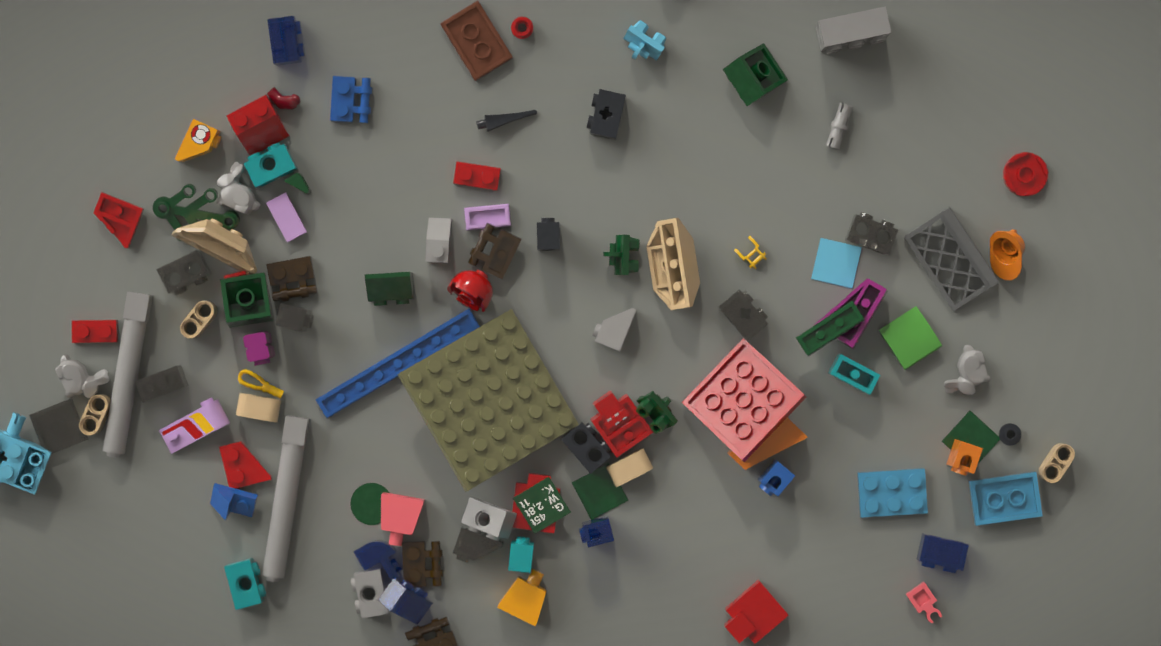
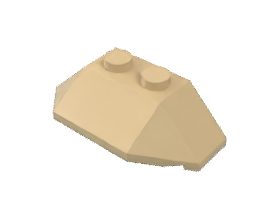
(219, 243)
(673, 264)

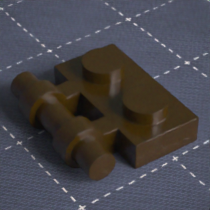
(501, 253)
(291, 271)
(415, 563)
(436, 625)

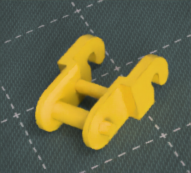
(761, 255)

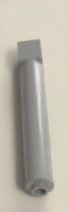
(136, 316)
(285, 497)

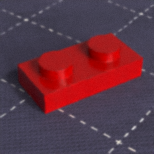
(476, 175)
(94, 331)

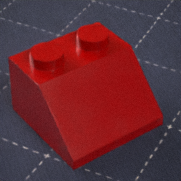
(258, 125)

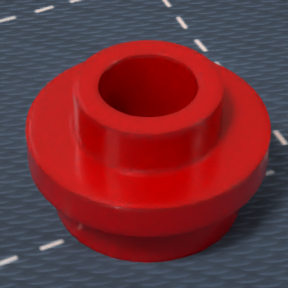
(522, 20)

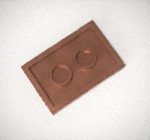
(476, 40)

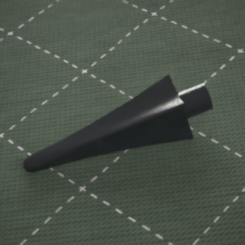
(494, 121)

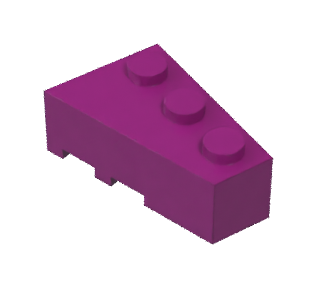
(867, 299)

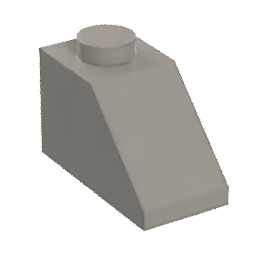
(438, 240)
(614, 329)

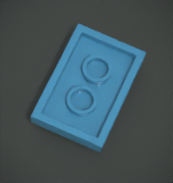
(892, 492)
(1005, 498)

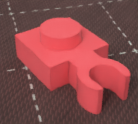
(922, 600)

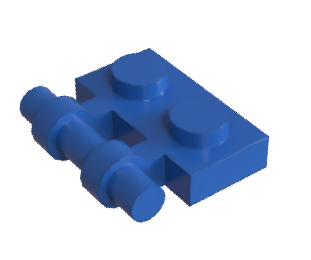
(344, 96)

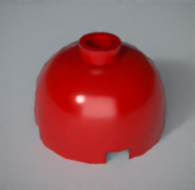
(472, 289)

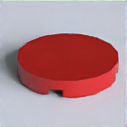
(1025, 174)

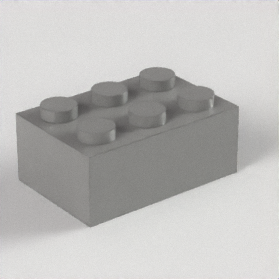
(853, 30)

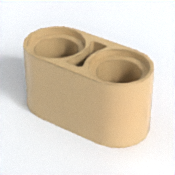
(196, 317)
(258, 407)
(98, 416)
(1059, 465)
(629, 467)

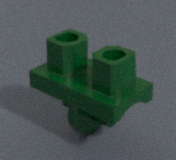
(619, 255)
(658, 410)

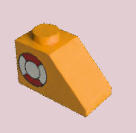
(198, 141)

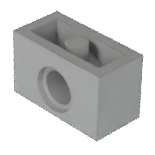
(500, 519)
(374, 579)

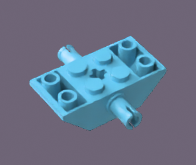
(25, 459)

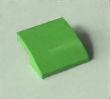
(910, 338)

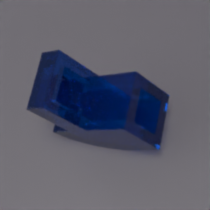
(376, 552)

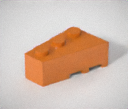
(781, 439)

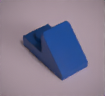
(228, 499)

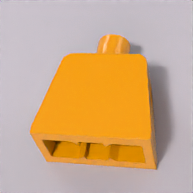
(525, 598)

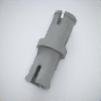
(839, 125)

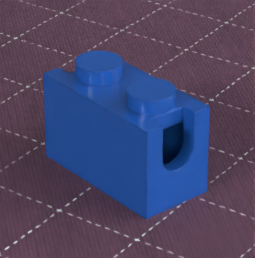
(775, 478)

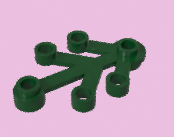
(191, 211)

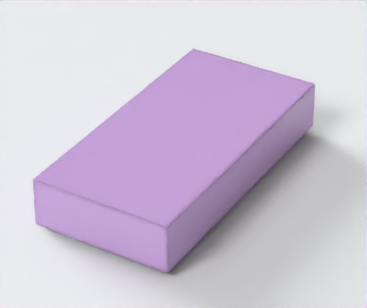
(286, 217)
(478, 217)

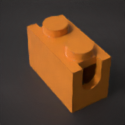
(964, 457)

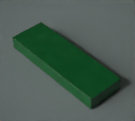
(830, 328)

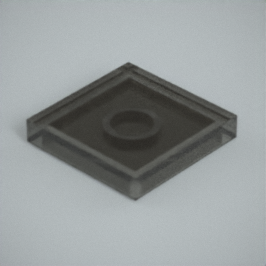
(58, 426)

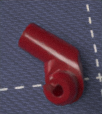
(284, 102)

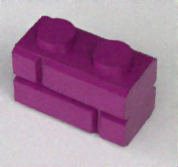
(259, 348)

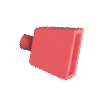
(399, 515)

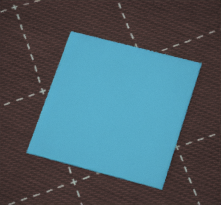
(836, 263)

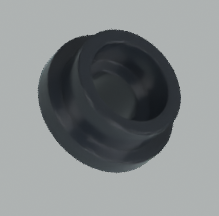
(1003, 434)

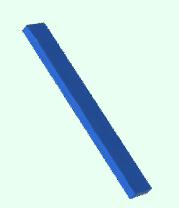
(388, 368)

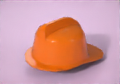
(1006, 254)

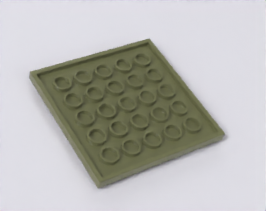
(488, 400)

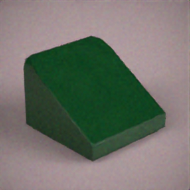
(298, 181)

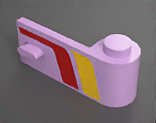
(195, 425)

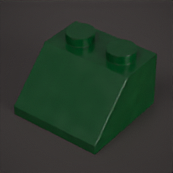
(755, 74)
(389, 287)
(246, 300)

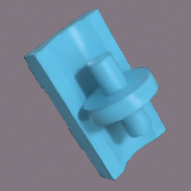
(643, 44)

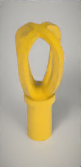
(266, 387)

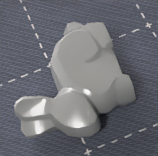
(236, 194)
(971, 371)
(76, 378)

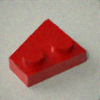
(119, 217)
(242, 466)

